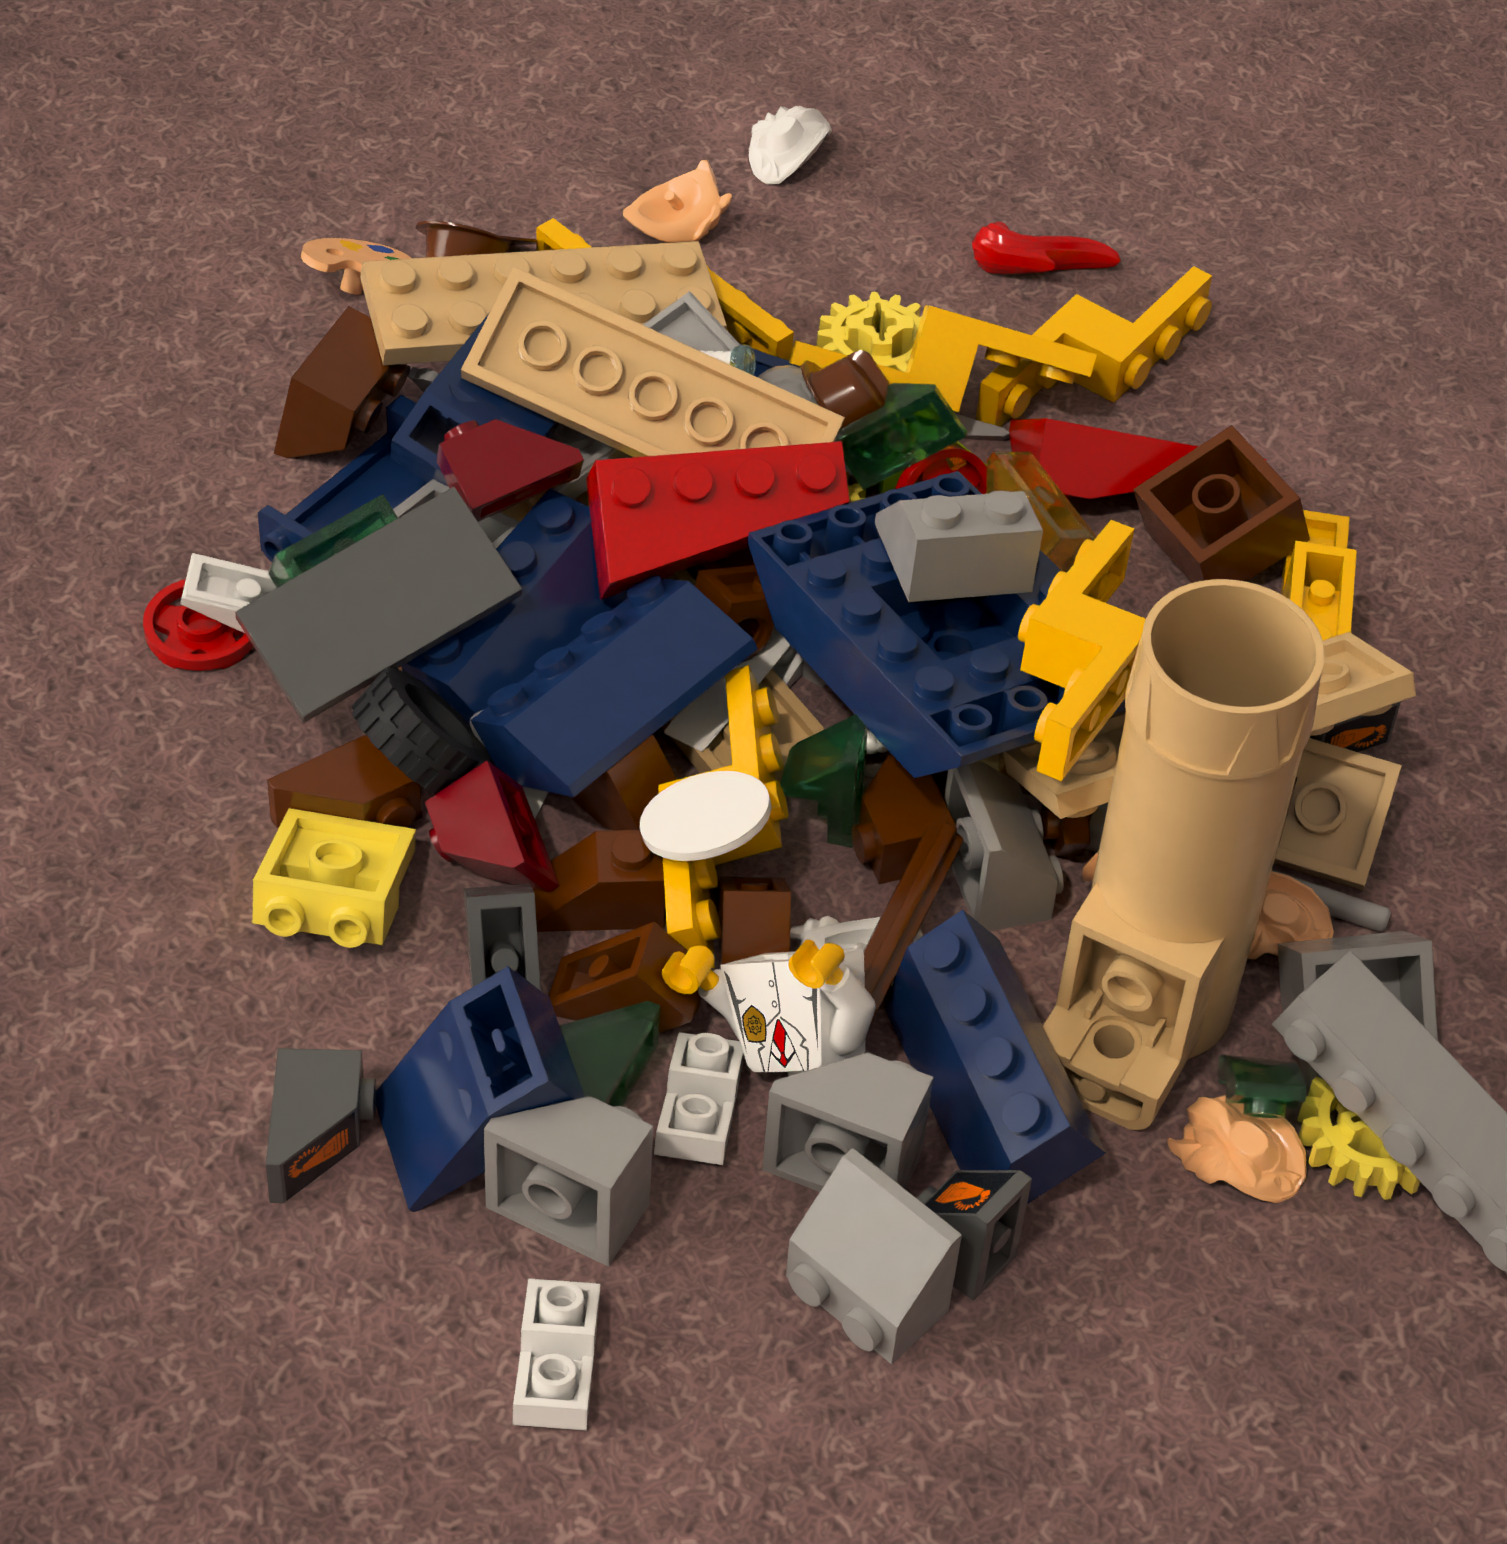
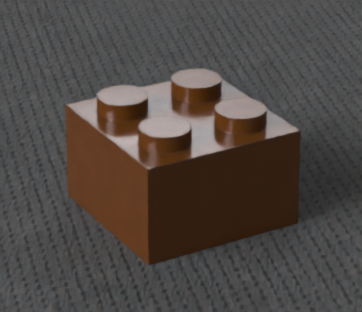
(1222, 511)

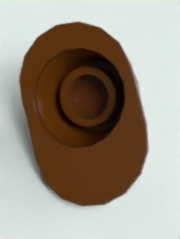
(458, 239)
(848, 386)

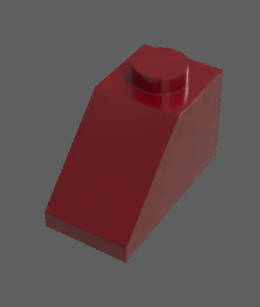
(503, 465)
(490, 829)

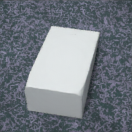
(222, 588)

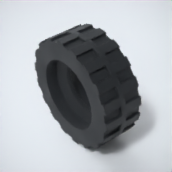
(418, 730)

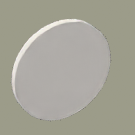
(705, 815)

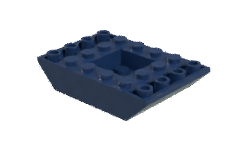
(921, 675)

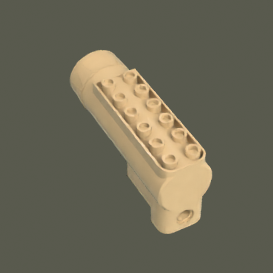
(1186, 841)

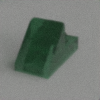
(899, 434)
(833, 772)

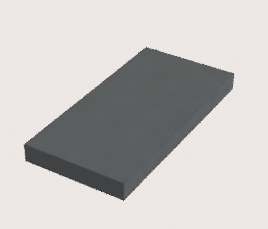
(378, 604)

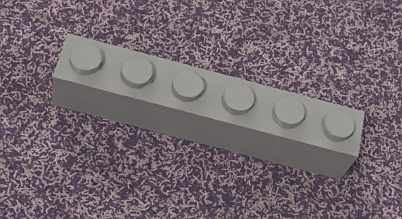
(1407, 1094)

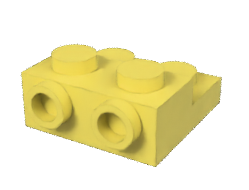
(332, 877)

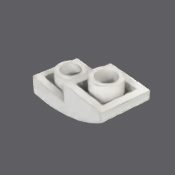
(699, 1098)
(556, 1354)

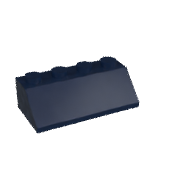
(557, 571)
(610, 686)
(992, 1064)

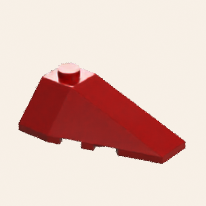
(1093, 460)

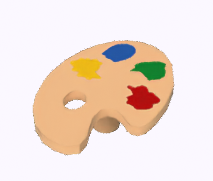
(347, 254)

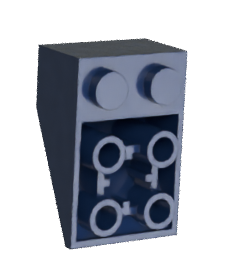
(448, 404)
(477, 1061)

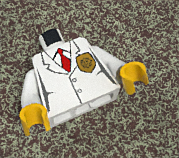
(784, 1006)

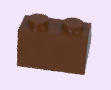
(337, 389)

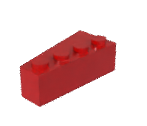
(700, 506)

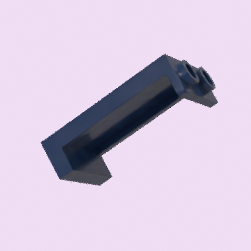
(350, 488)

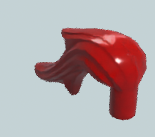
(1009, 252)

